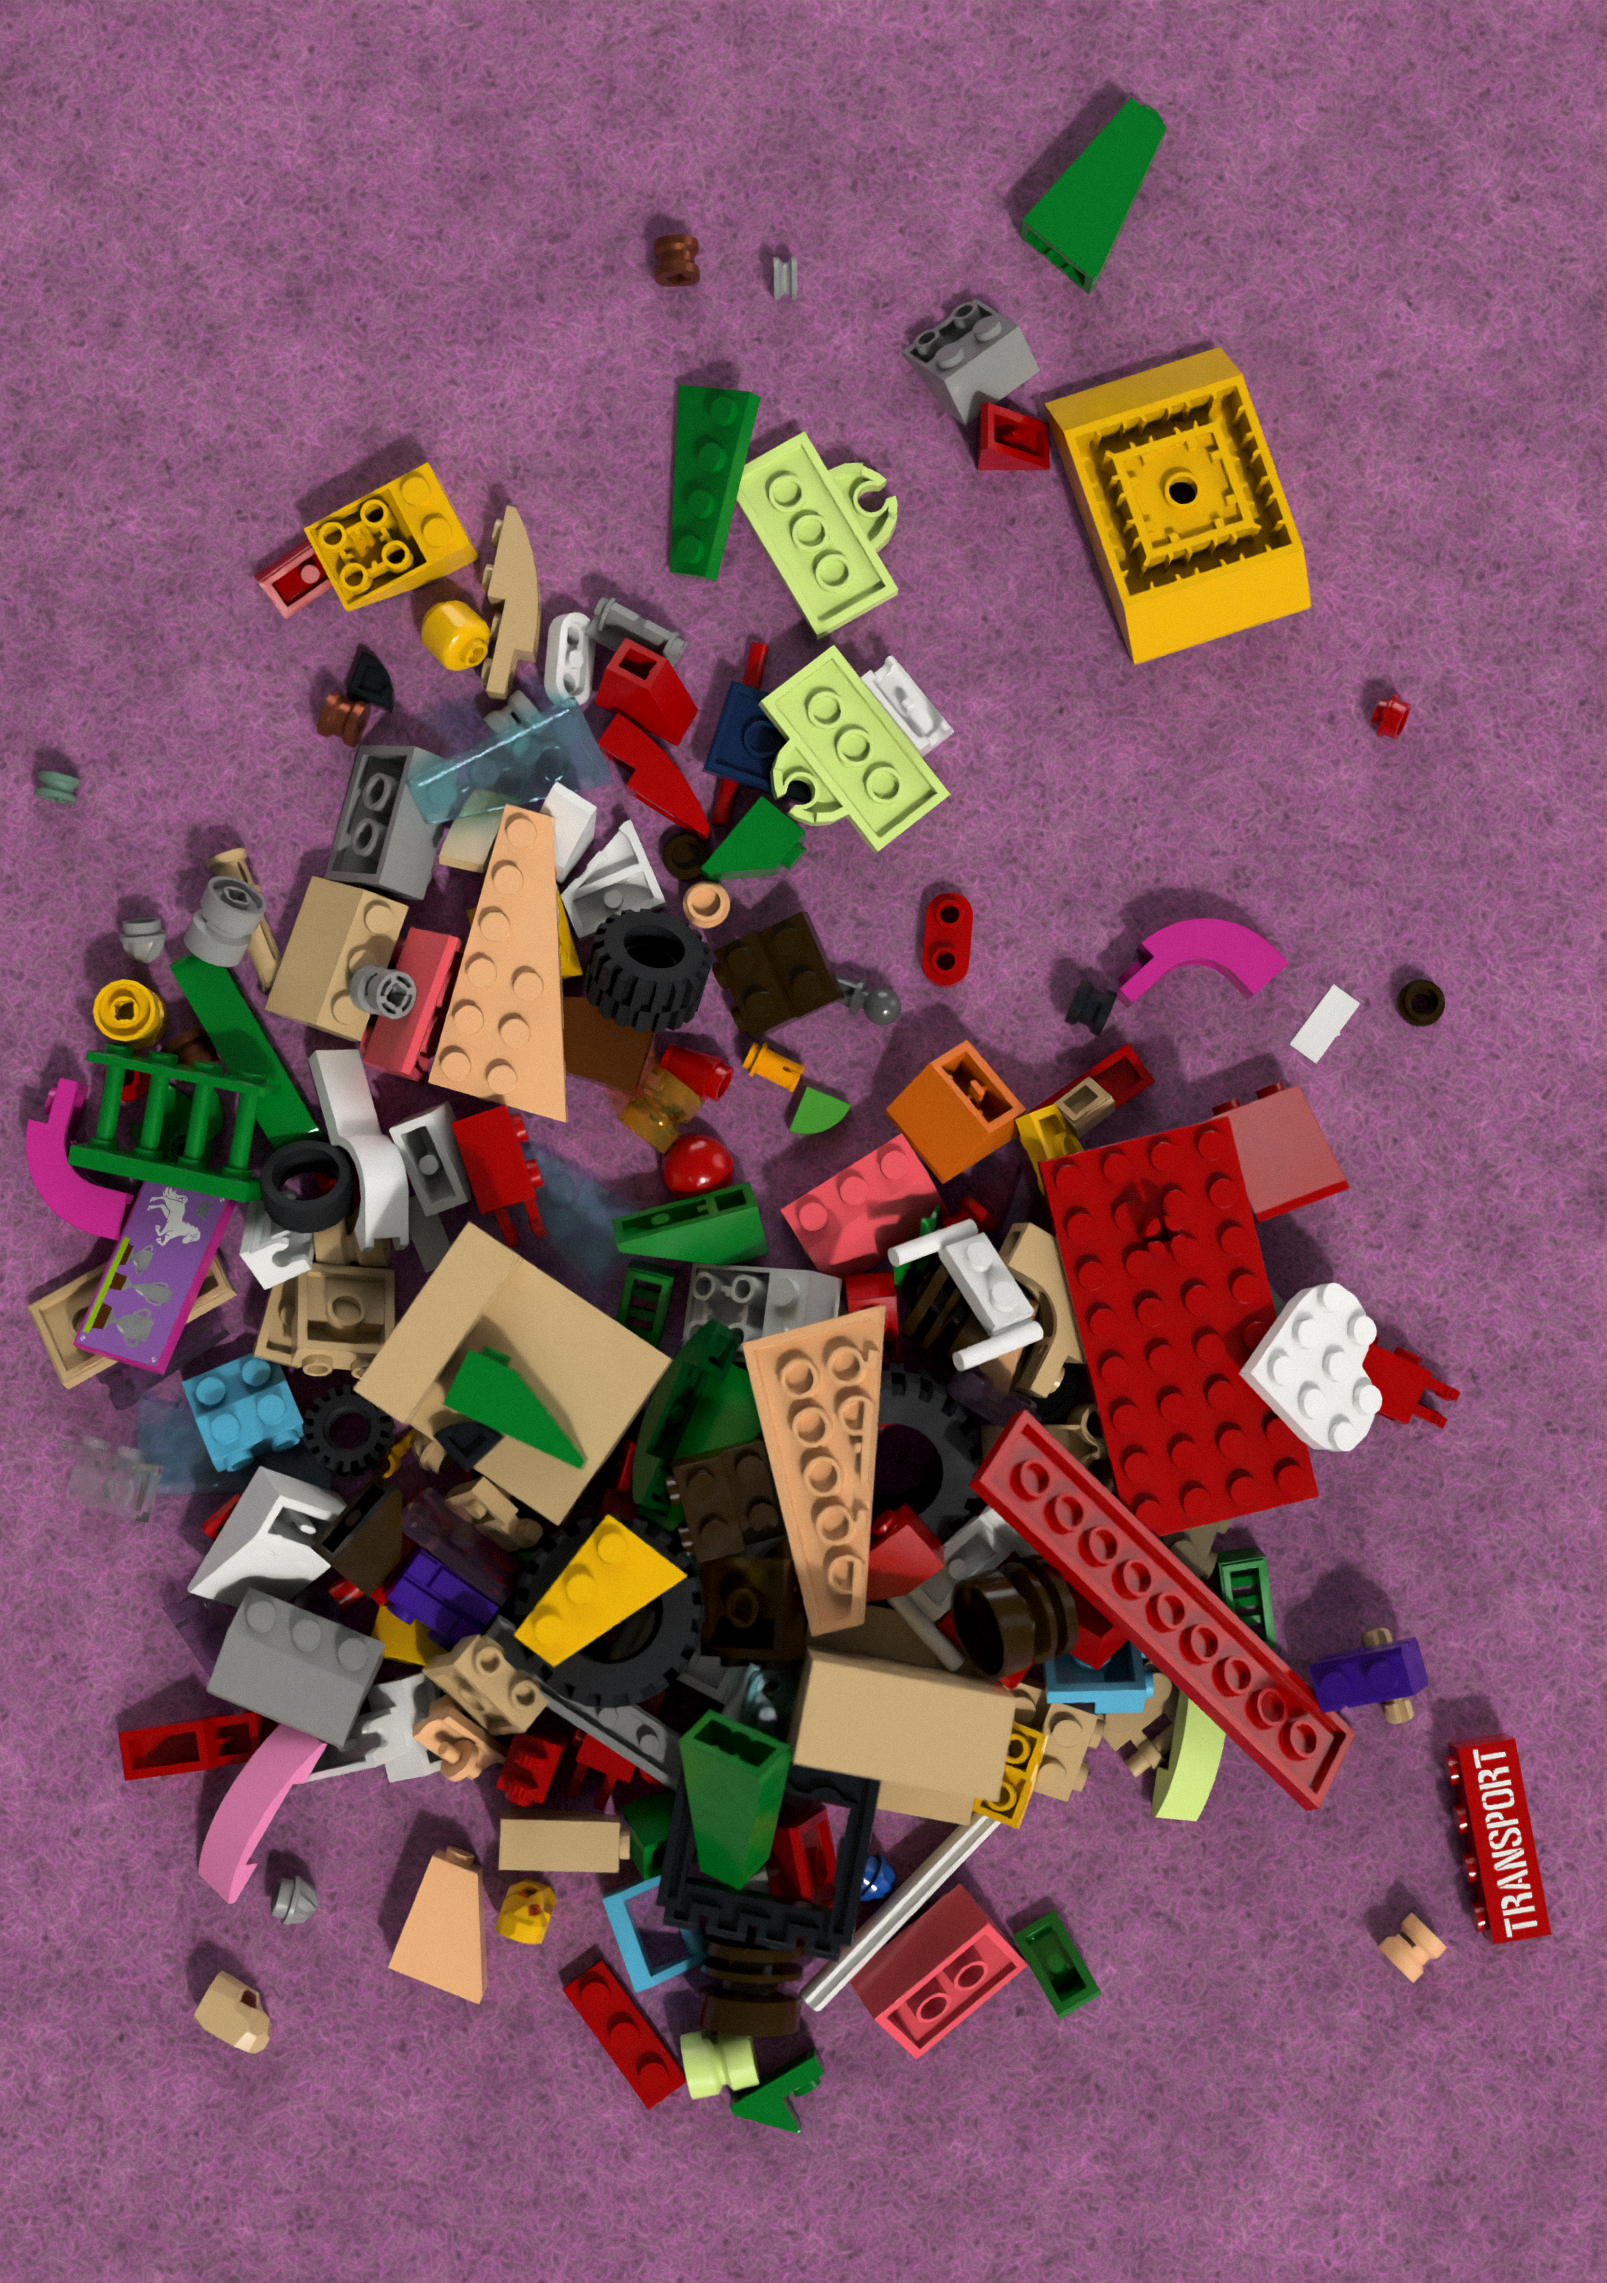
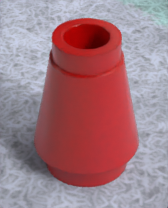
(700, 1071)

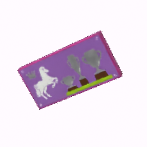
(154, 1276)

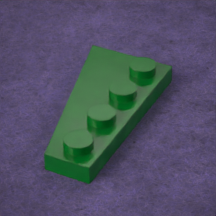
(709, 466)

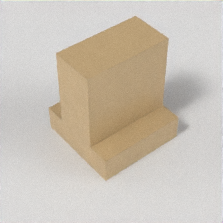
(567, 1350)
(892, 1712)

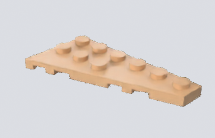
(508, 997)
(820, 1431)

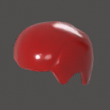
(696, 1166)

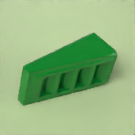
(651, 1273)
(1245, 1559)

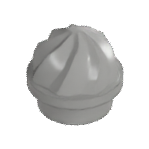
(143, 939)
(293, 1900)

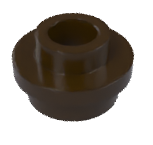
(1435, 1000)

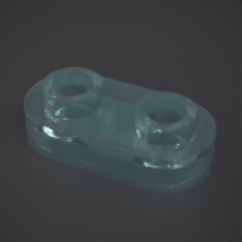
(769, 1709)

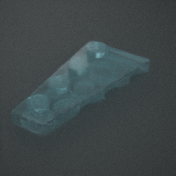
(513, 767)

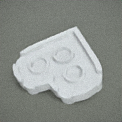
(1314, 1370)

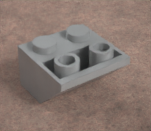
(971, 359)

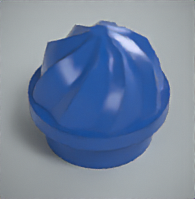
(878, 1879)

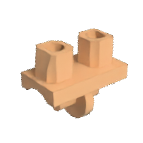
(458, 1741)

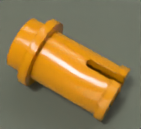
(772, 1066)

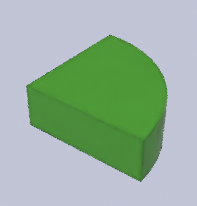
(818, 1113)

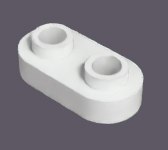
(569, 663)

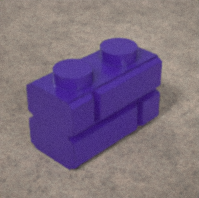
(437, 1598)
(1369, 1675)

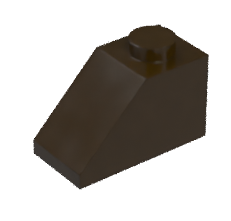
(366, 1536)

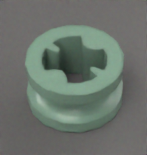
(57, 787)

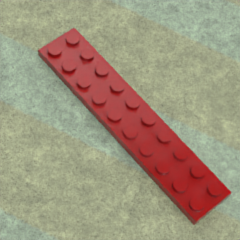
(1163, 1609)

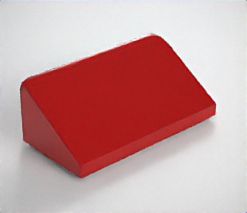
(294, 579)

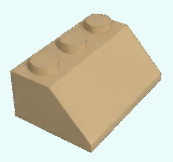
(330, 941)

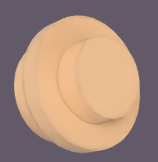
(706, 904)

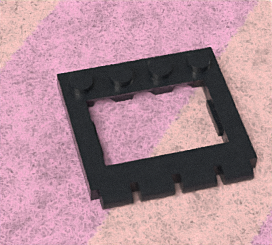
(776, 1917)

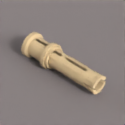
(262, 948)

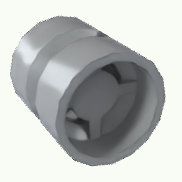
(226, 921)

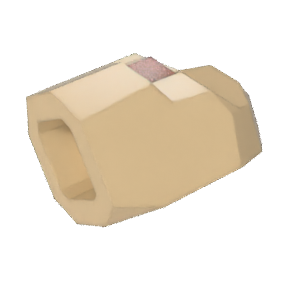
(234, 2014)

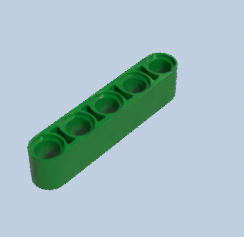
(244, 1046)

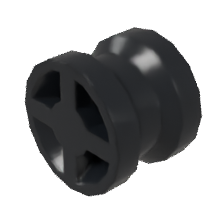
(1090, 1007)

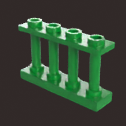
(146, 1160)

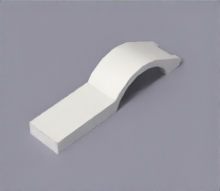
(355, 1126)

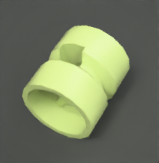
(717, 2062)

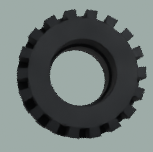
(647, 970)

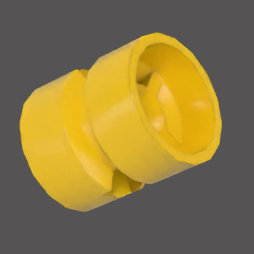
(130, 1013)

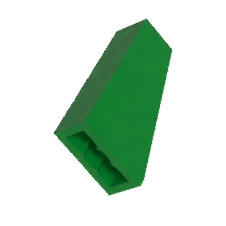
(1090, 203)
(721, 1418)
(733, 1794)

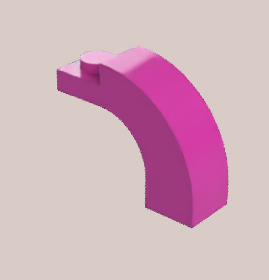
(1213, 943)
(66, 1186)

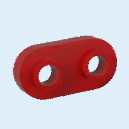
(947, 939)

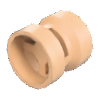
(1404, 1955)

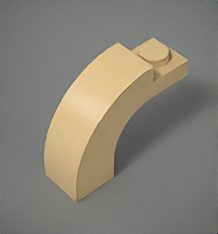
(1035, 1262)

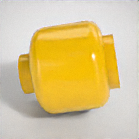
(455, 635)

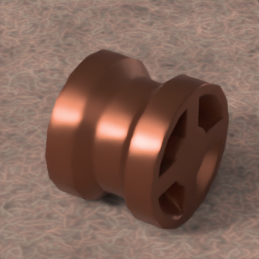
(676, 260)
(343, 719)
(190, 1048)

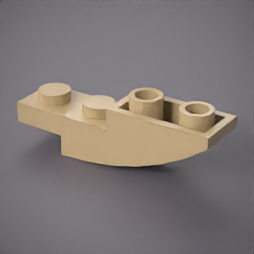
(516, 590)

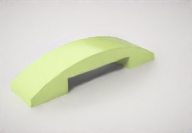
(1192, 1767)

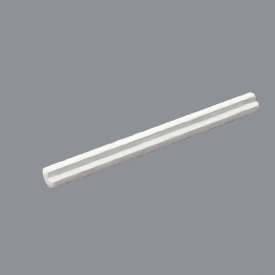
(897, 1910)

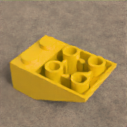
(392, 540)

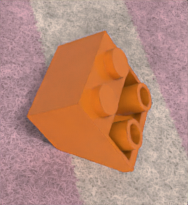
(956, 1112)

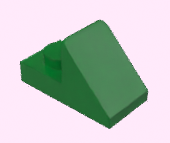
(1057, 1964)
(769, 2100)

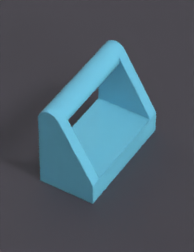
(631, 1943)

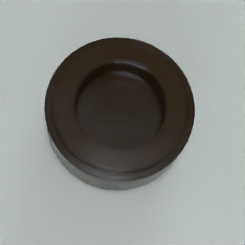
(685, 856)

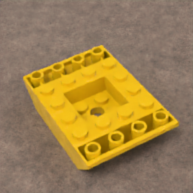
(1169, 566)

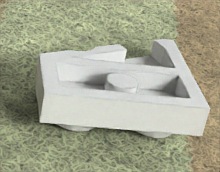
(612, 882)

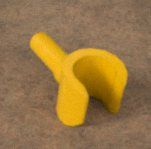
(397, 1451)

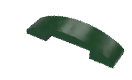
(671, 1408)

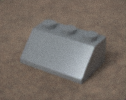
(381, 833)
(296, 1667)

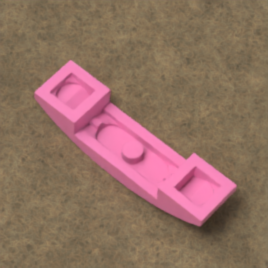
(250, 1806)

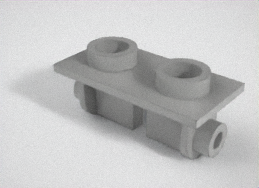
(616, 622)

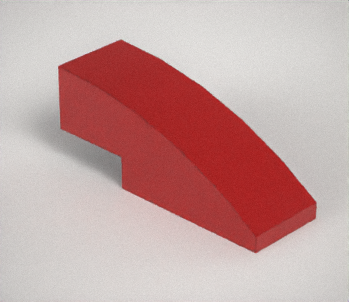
(654, 776)
(192, 1744)

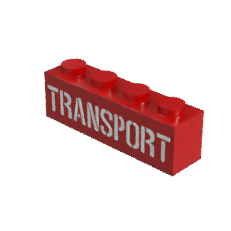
(1498, 1839)

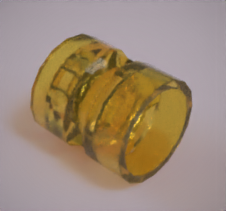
(660, 1109)

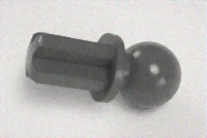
(880, 1005)

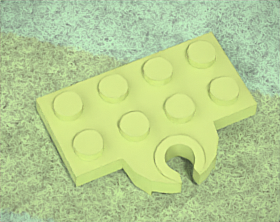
(819, 532)
(847, 754)

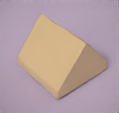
(1085, 1106)

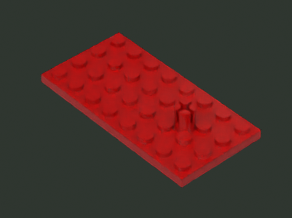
(1166, 1318)

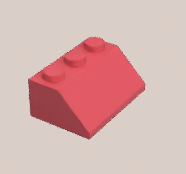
(407, 1044)
(864, 1210)
(937, 1972)

